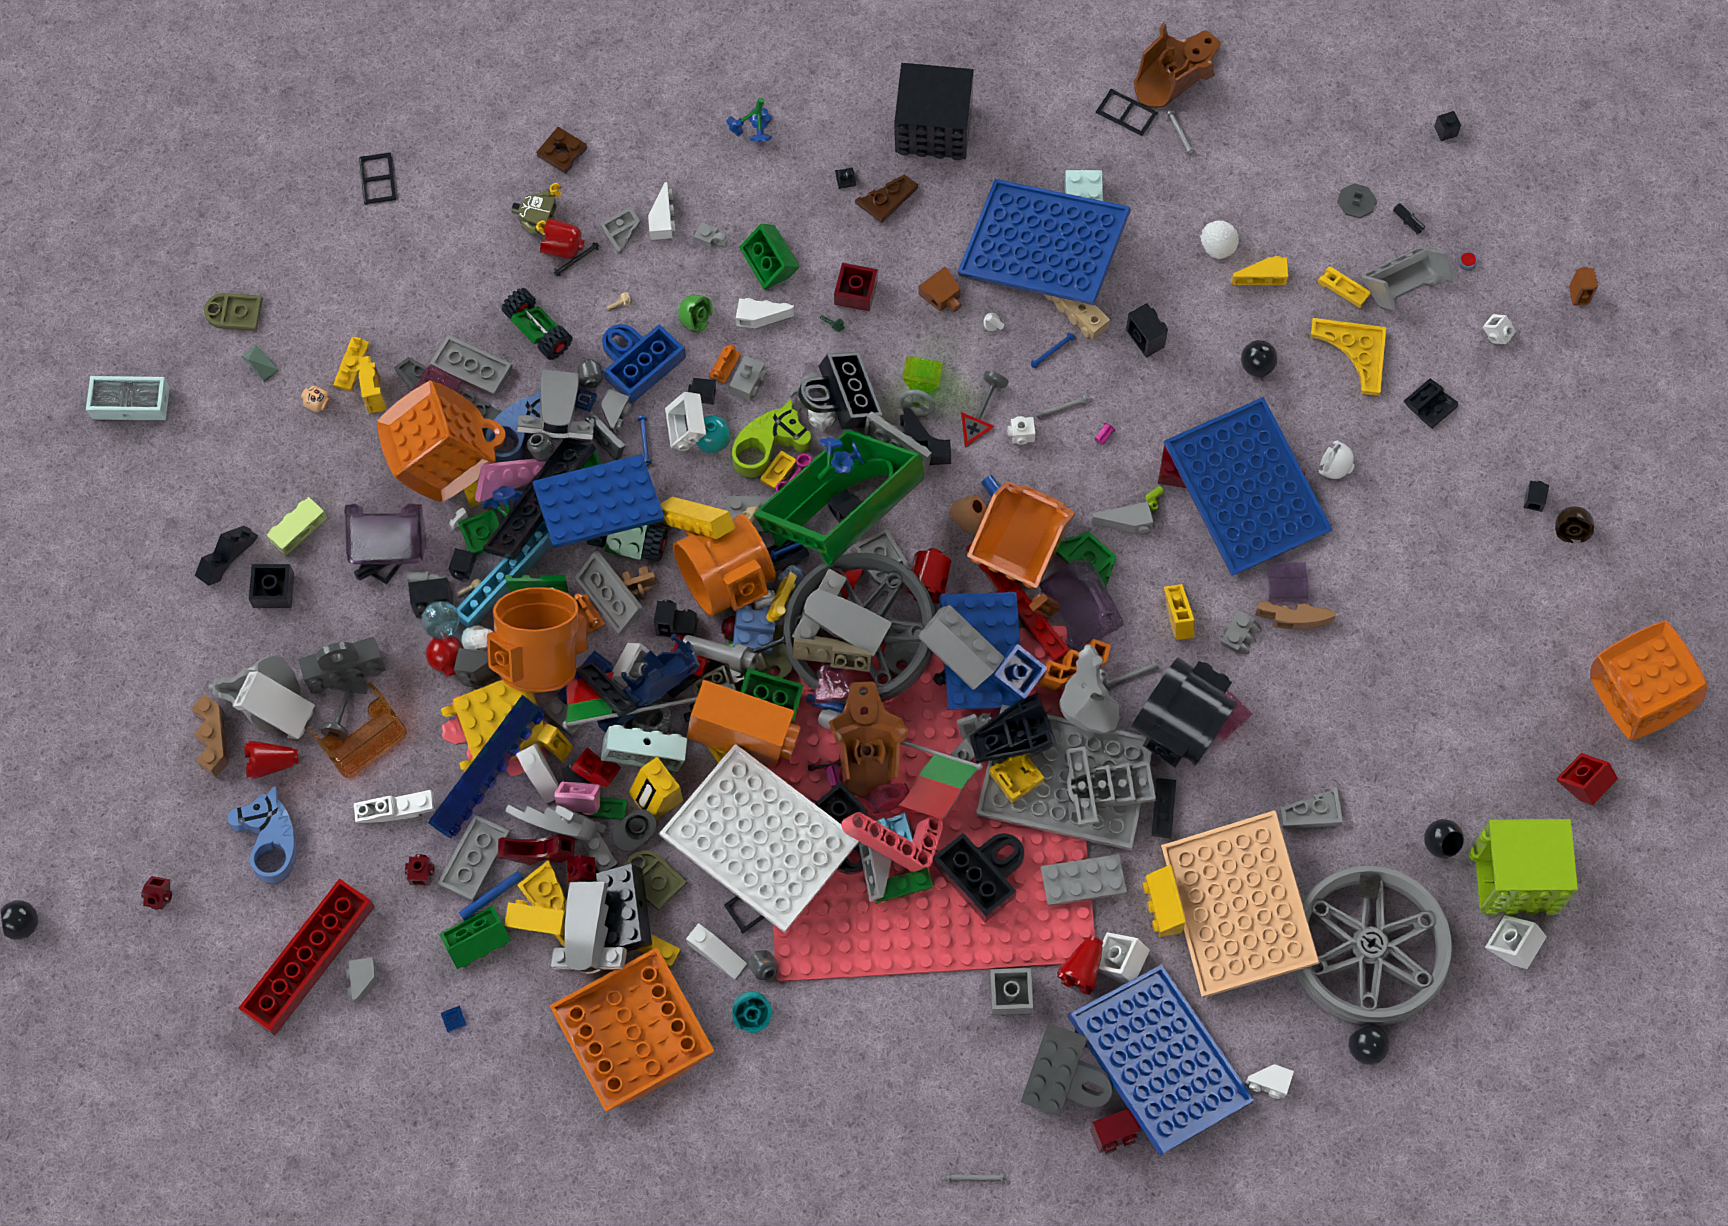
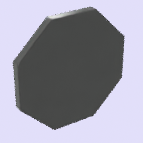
(1356, 200)

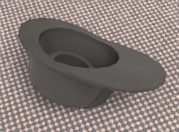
(634, 830)

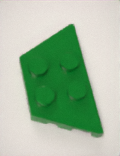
(1088, 548)

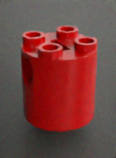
(933, 570)

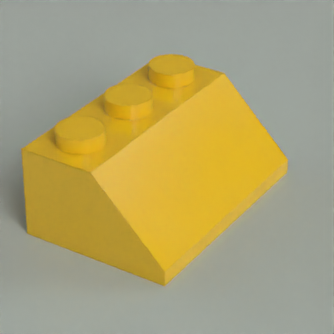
(1164, 902)

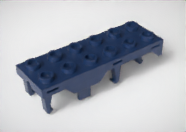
(658, 677)

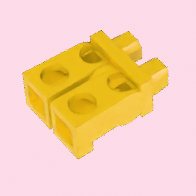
(370, 385)

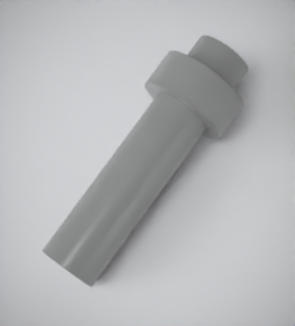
(738, 657)

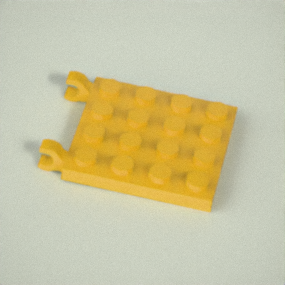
(484, 711)

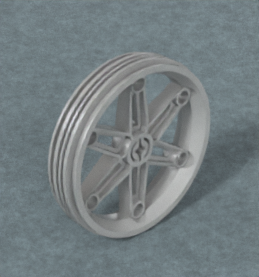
(1375, 955)

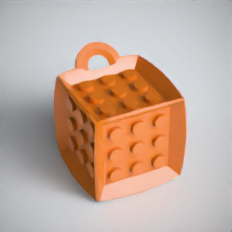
(436, 441)
(1648, 680)

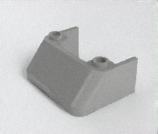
(1406, 273)

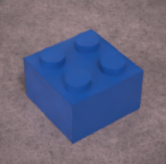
(1018, 671)

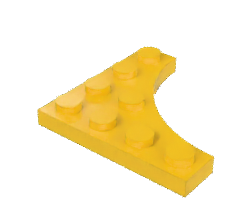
(1361, 344)

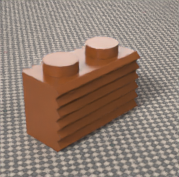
(1583, 286)

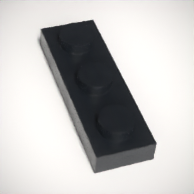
(1163, 808)

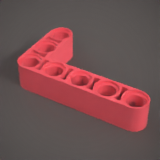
(911, 855)

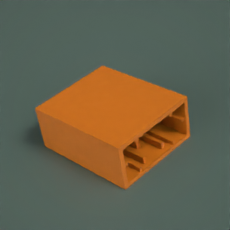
(731, 718)

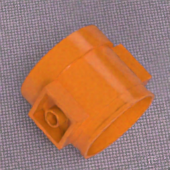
(725, 569)
(536, 639)

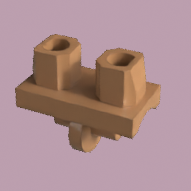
(641, 583)

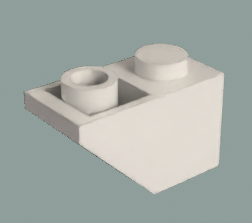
(1272, 1080)

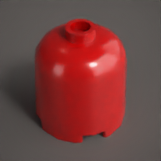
(561, 239)

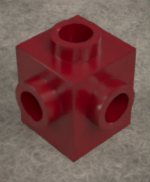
(581, 869)
(419, 870)
(156, 893)

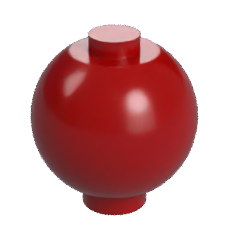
(442, 654)

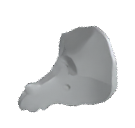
(271, 666)
(1086, 698)

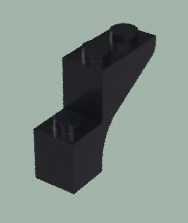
(940, 448)
(228, 548)

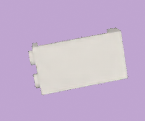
(274, 704)

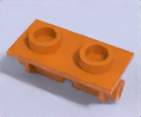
(725, 364)
(587, 609)

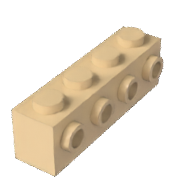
(1086, 316)

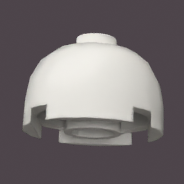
(1337, 461)

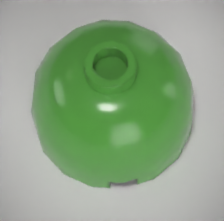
(695, 309)

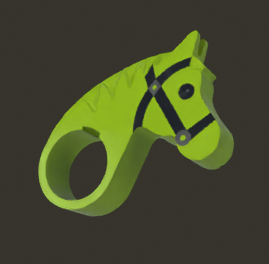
(765, 432)

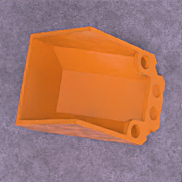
(1020, 533)

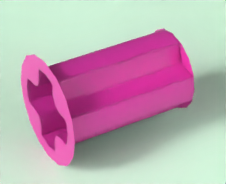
(1104, 433)
(833, 775)

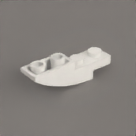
(394, 808)

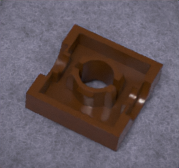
(562, 139)

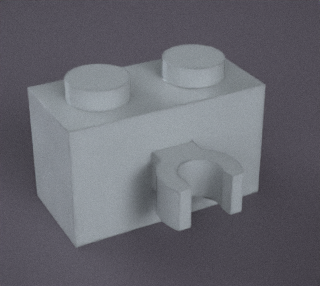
(747, 378)

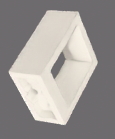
(691, 405)

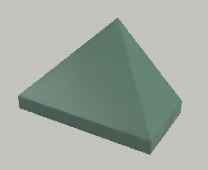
(260, 363)

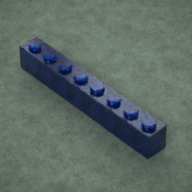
(486, 767)

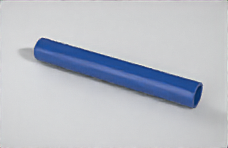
(491, 895)

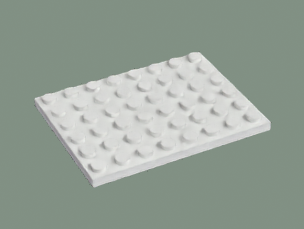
(759, 837)

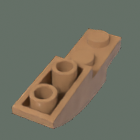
(1302, 618)

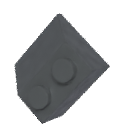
(473, 667)

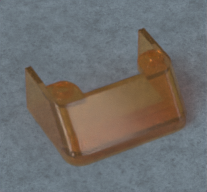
(367, 742)

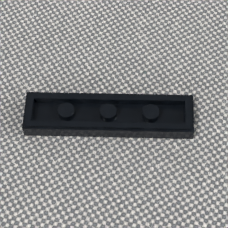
(606, 689)

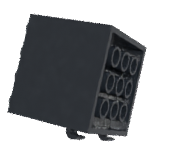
(933, 111)

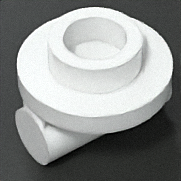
(993, 322)

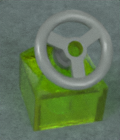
(922, 378)

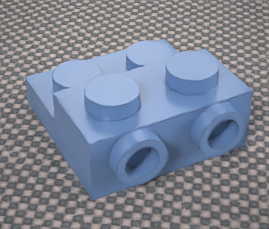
(753, 628)

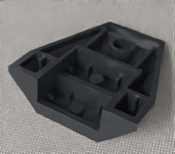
(1015, 732)

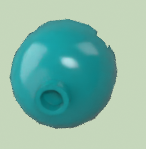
(717, 435)
(751, 1012)

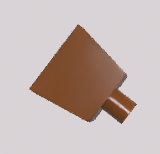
(941, 291)

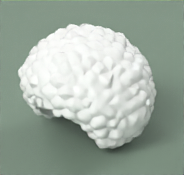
(1219, 239)
(475, 638)

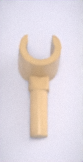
(624, 301)
(474, 584)

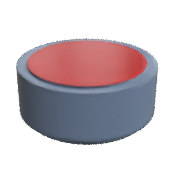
(1467, 260)

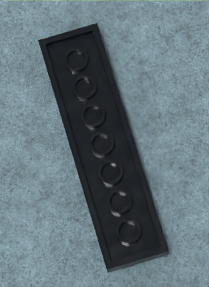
(526, 513)

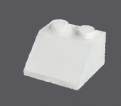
(631, 662)
(1516, 941)
(1122, 957)

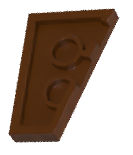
(887, 199)

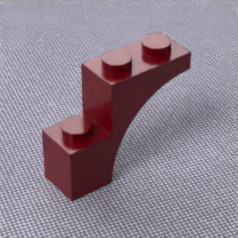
(530, 851)

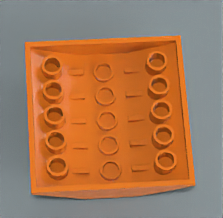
(632, 1030)

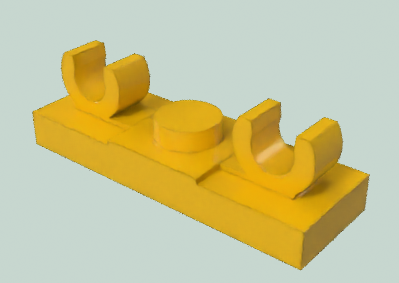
(347, 371)

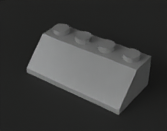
(960, 646)

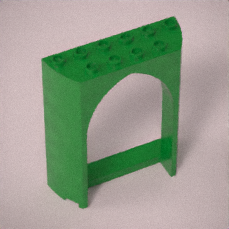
(807, 495)

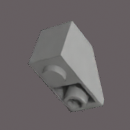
(615, 408)
(362, 978)

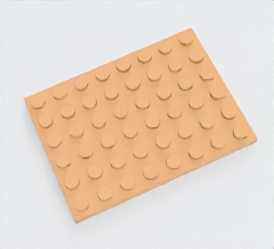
(1240, 904)

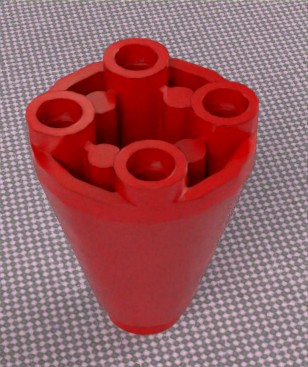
(268, 758)
(1082, 966)

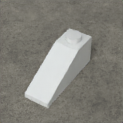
(538, 771)
(715, 951)

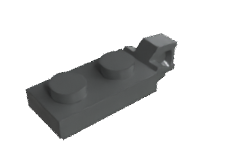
(605, 437)

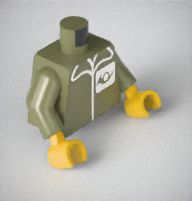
(537, 209)

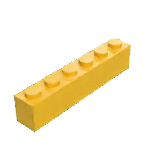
(696, 517)

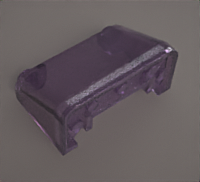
(385, 537)
(1084, 602)

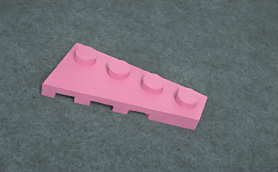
(507, 474)

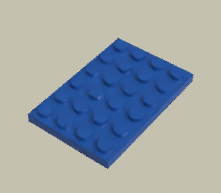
(598, 501)
(997, 621)

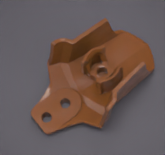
(1171, 67)
(867, 741)

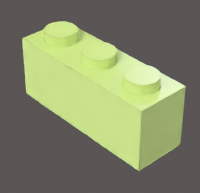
(296, 526)

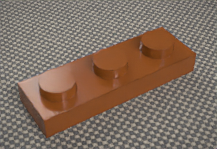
(1045, 605)

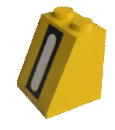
(656, 789)

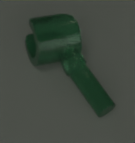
(837, 325)

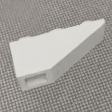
(660, 215)
(760, 313)

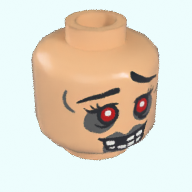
(315, 399)

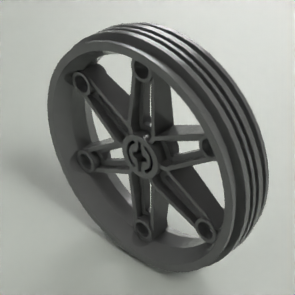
(896, 571)

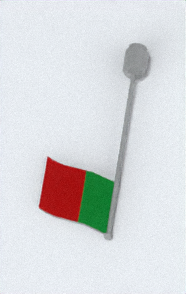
(587, 706)
(937, 783)

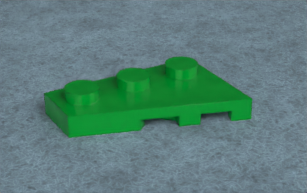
(547, 581)

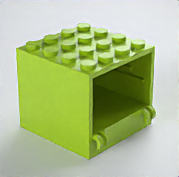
(1525, 866)

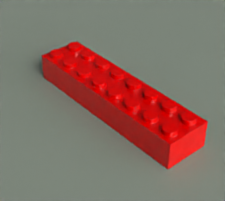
(306, 957)

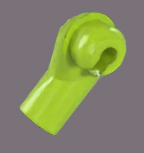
(1152, 497)

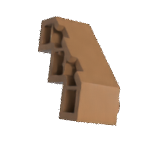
(211, 735)

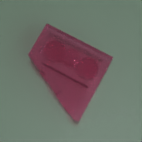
(831, 685)

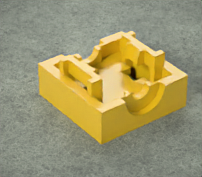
(1018, 782)

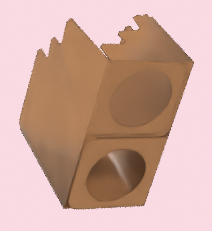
(968, 513)

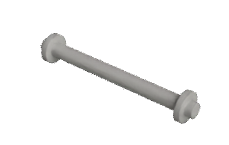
(1171, 113)
(1039, 414)
(1153, 666)
(975, 1177)

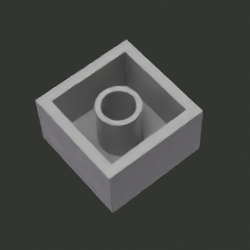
(1011, 991)

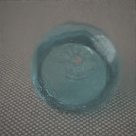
(440, 619)

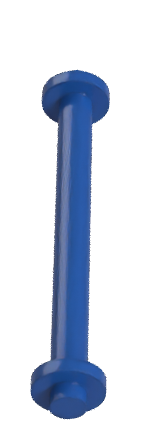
(1070, 336)
(642, 419)
(774, 554)

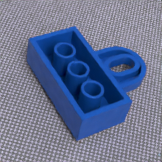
(642, 361)

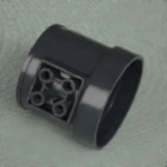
(1185, 712)

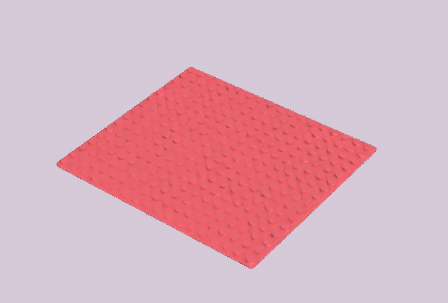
(936, 928)

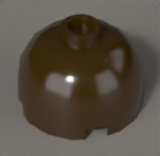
(1574, 524)

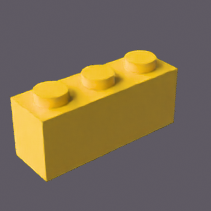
(536, 917)

